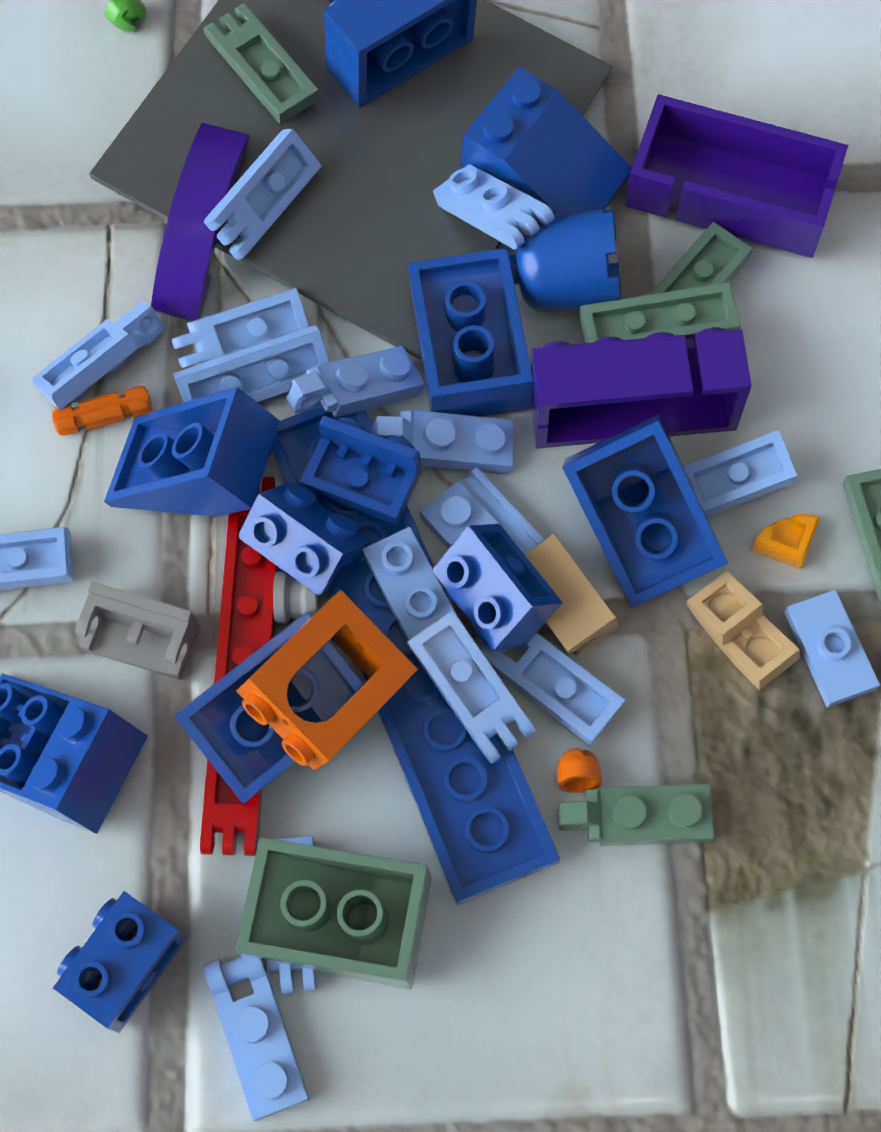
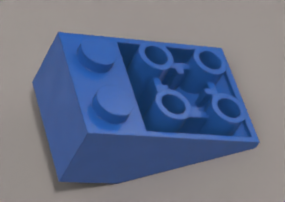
(63, 752)

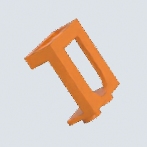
(364, 644)

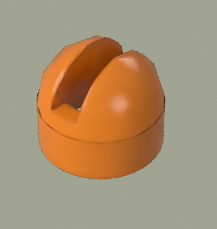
(578, 771)

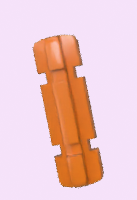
(102, 410)

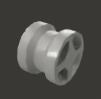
(292, 599)

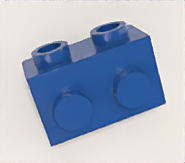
(362, 469)
(302, 535)

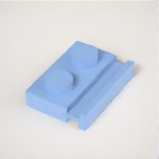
(476, 503)

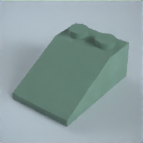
(335, 912)

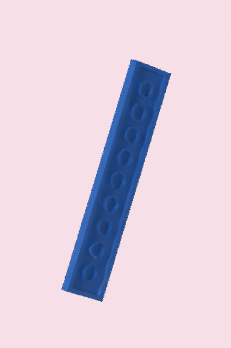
(473, 810)

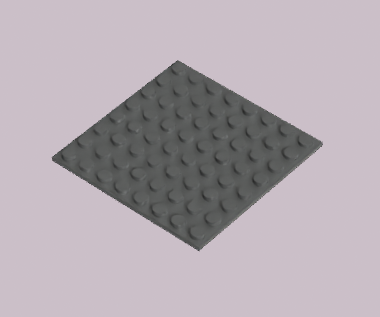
(374, 196)

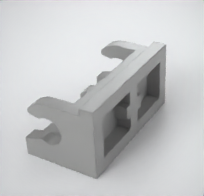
(137, 630)

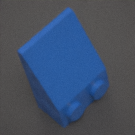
(389, 41)
(544, 148)
(471, 334)
(196, 457)
(644, 511)
(240, 747)

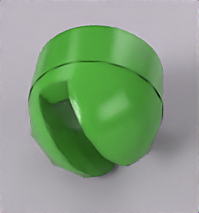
(125, 13)

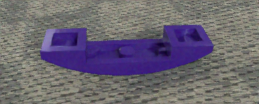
(187, 242)

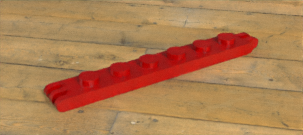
(244, 627)

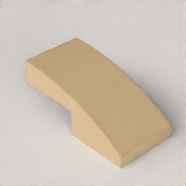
(741, 630)

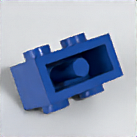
(496, 586)
(125, 965)

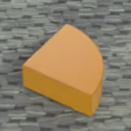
(787, 539)

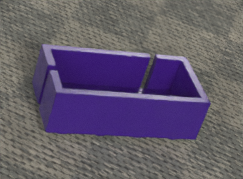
(736, 173)
(615, 383)

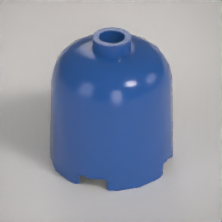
(569, 263)

